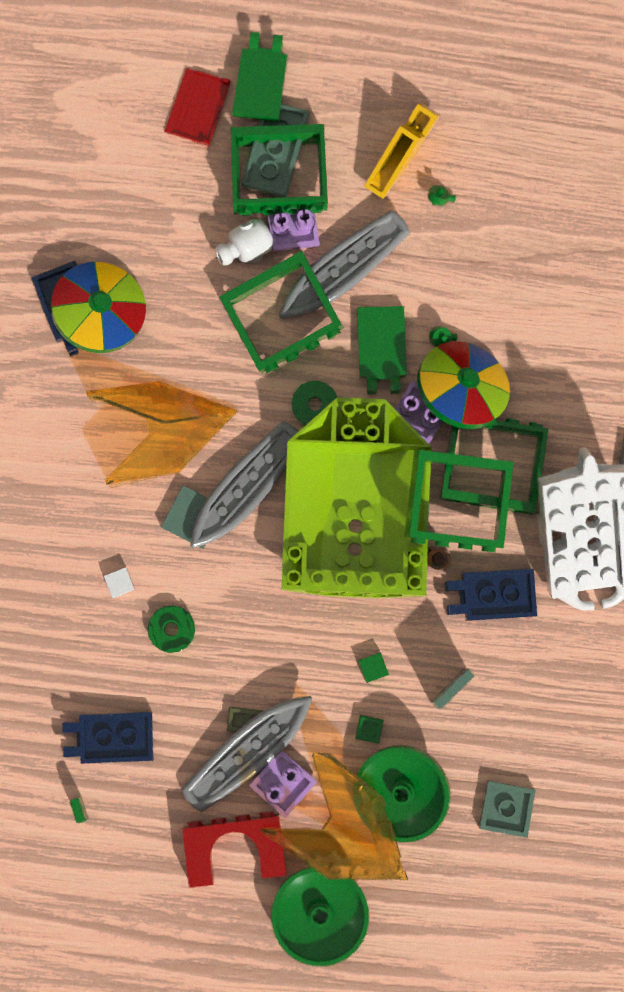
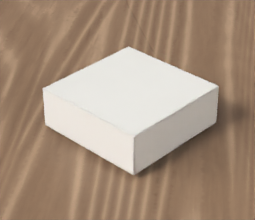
(119, 582)

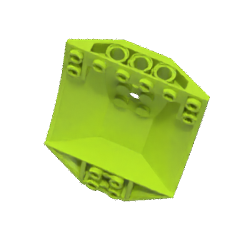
(347, 468)

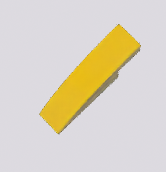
(401, 150)

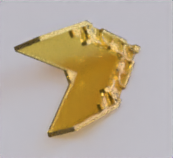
(177, 426)
(355, 838)

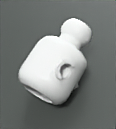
(246, 242)

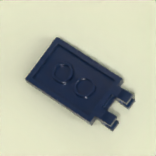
(45, 286)
(494, 595)
(111, 737)

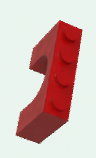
(201, 837)

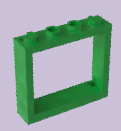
(286, 133)
(263, 280)
(508, 426)
(414, 501)

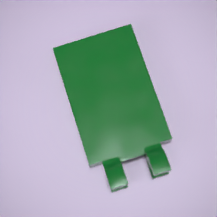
(260, 80)
(382, 346)

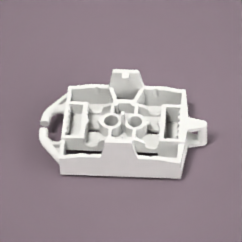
(564, 508)

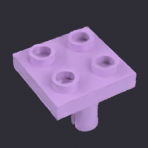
(293, 231)
(417, 414)
(283, 784)

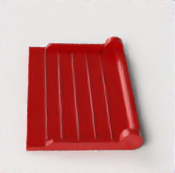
(197, 106)

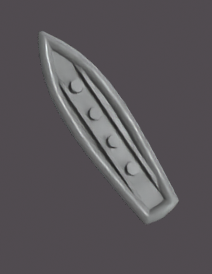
(347, 264)
(243, 487)
(246, 752)

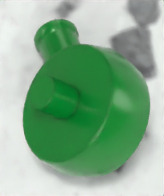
(439, 195)
(440, 335)

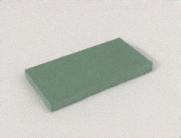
(273, 163)

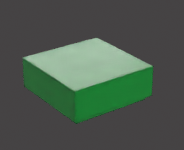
(373, 667)
(369, 729)
(79, 810)

